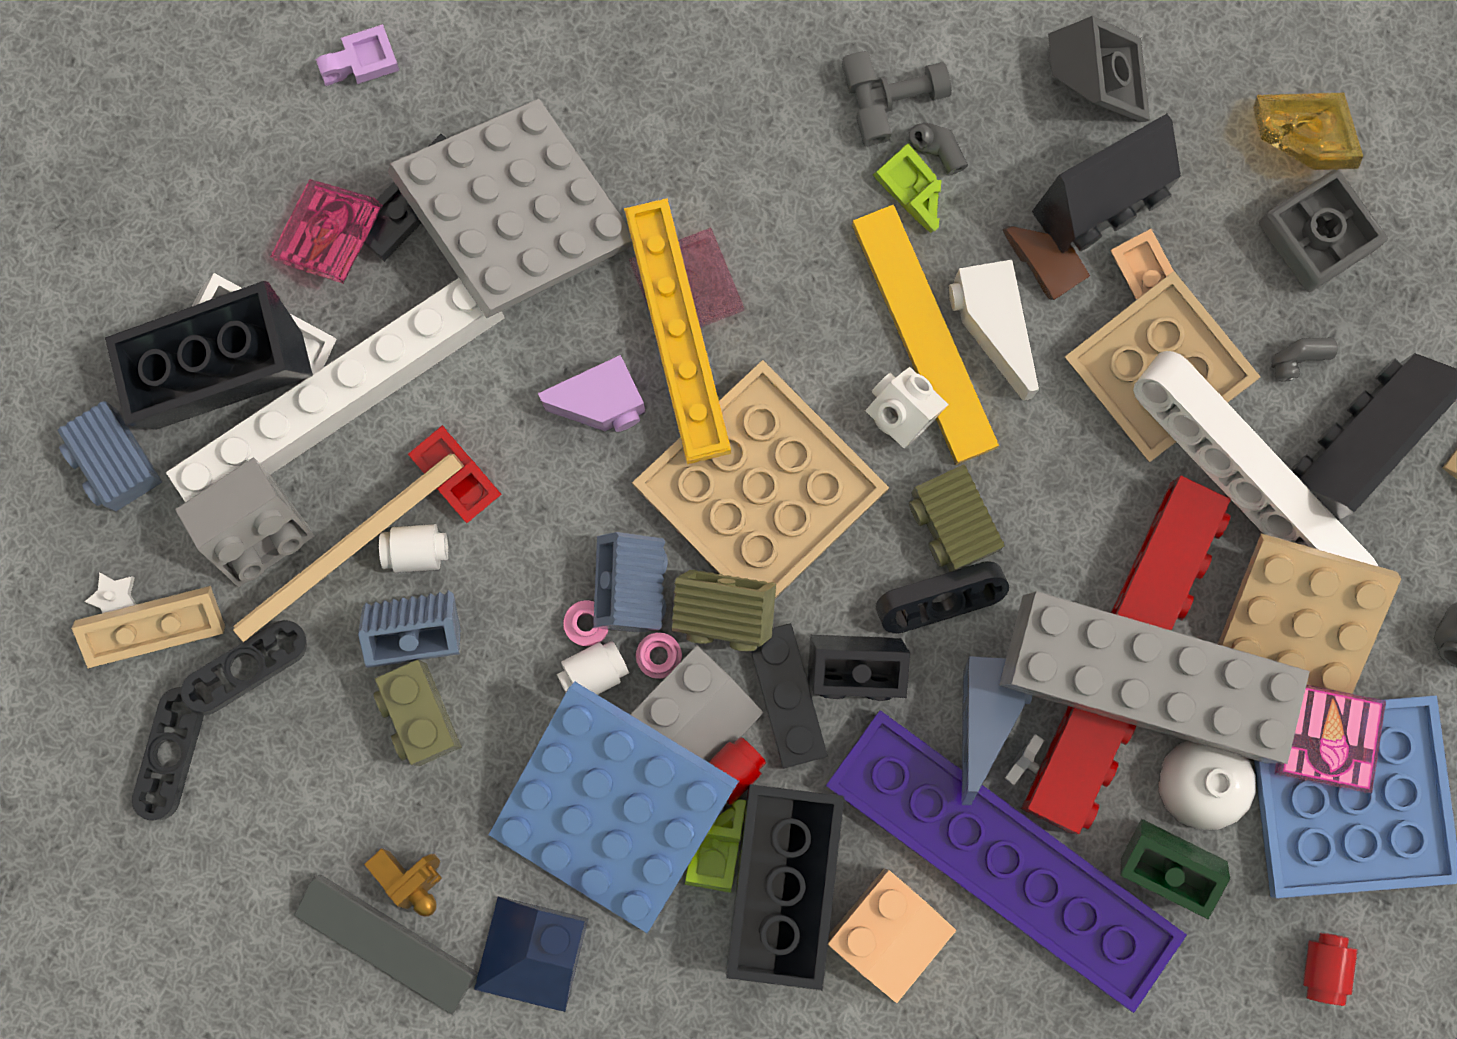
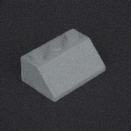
(699, 706)

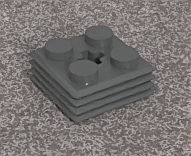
(1329, 204)

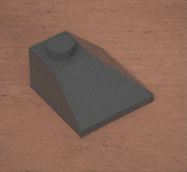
(1101, 65)

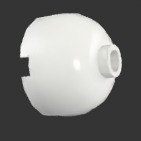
(1206, 785)

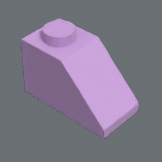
(598, 397)

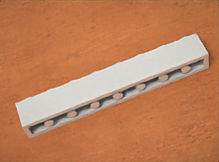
(340, 390)

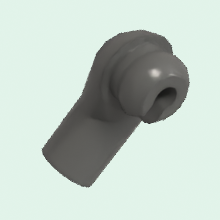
(938, 142)
(1304, 349)

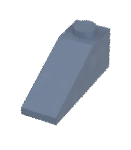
(986, 720)

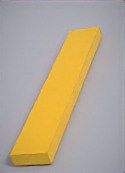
(677, 331)
(924, 332)

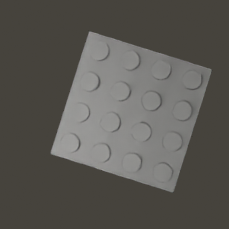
(511, 206)

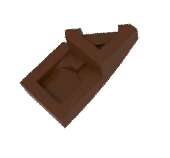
(1051, 268)

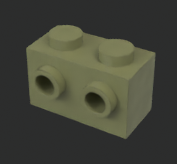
(417, 714)

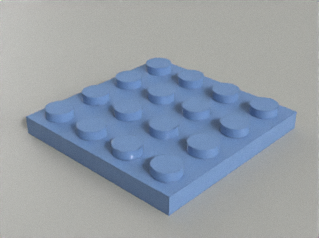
(612, 807)
(1355, 841)

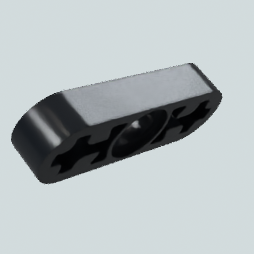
(983, 584)
(225, 661)
(170, 790)

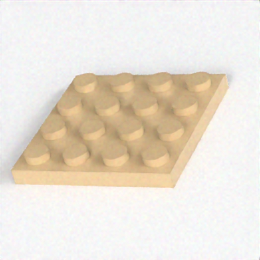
(775, 496)

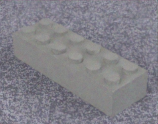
(1154, 678)

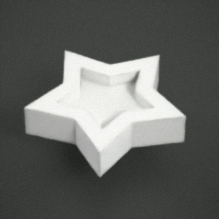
(112, 594)

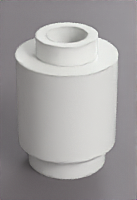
(413, 548)
(594, 668)

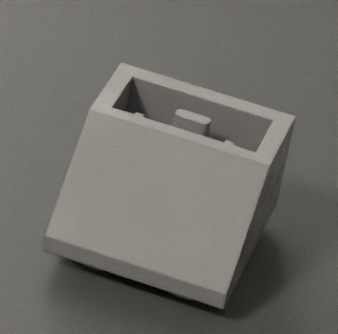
(244, 523)

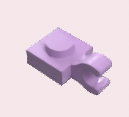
(365, 55)

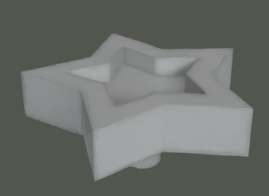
(1024, 760)

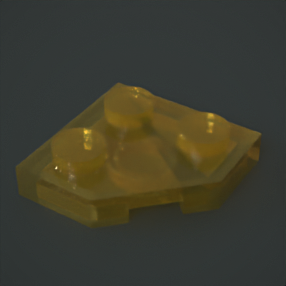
(1310, 128)

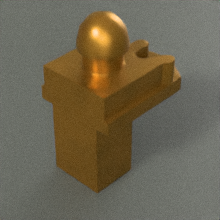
(409, 886)

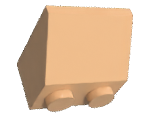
(890, 935)

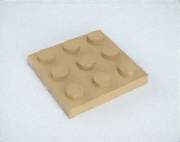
(1123, 349)
(1310, 611)

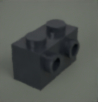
(858, 667)

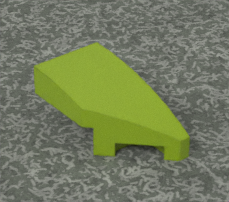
(912, 186)
(717, 855)

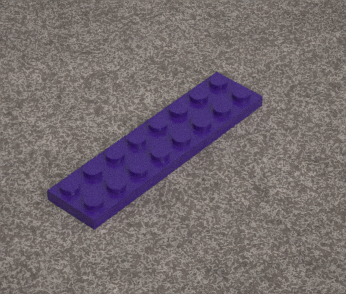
(1007, 862)

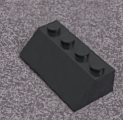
(207, 357)
(1378, 432)
(785, 887)

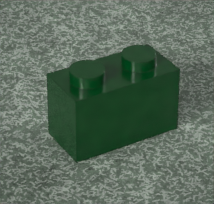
(1175, 869)

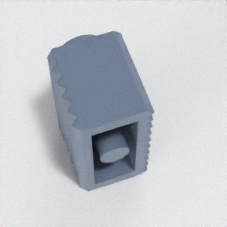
(108, 457)
(629, 582)
(409, 629)

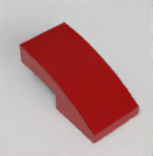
(468, 488)

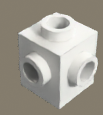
(905, 406)

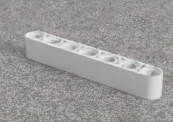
(1239, 458)

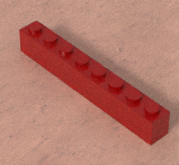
(1153, 594)

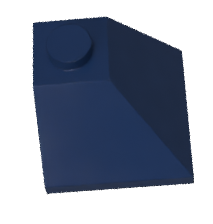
(531, 954)

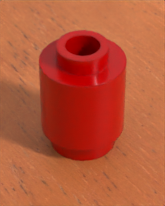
(740, 762)
(1330, 969)

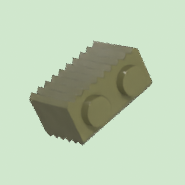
(955, 519)
(723, 609)

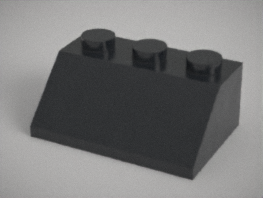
(1111, 187)

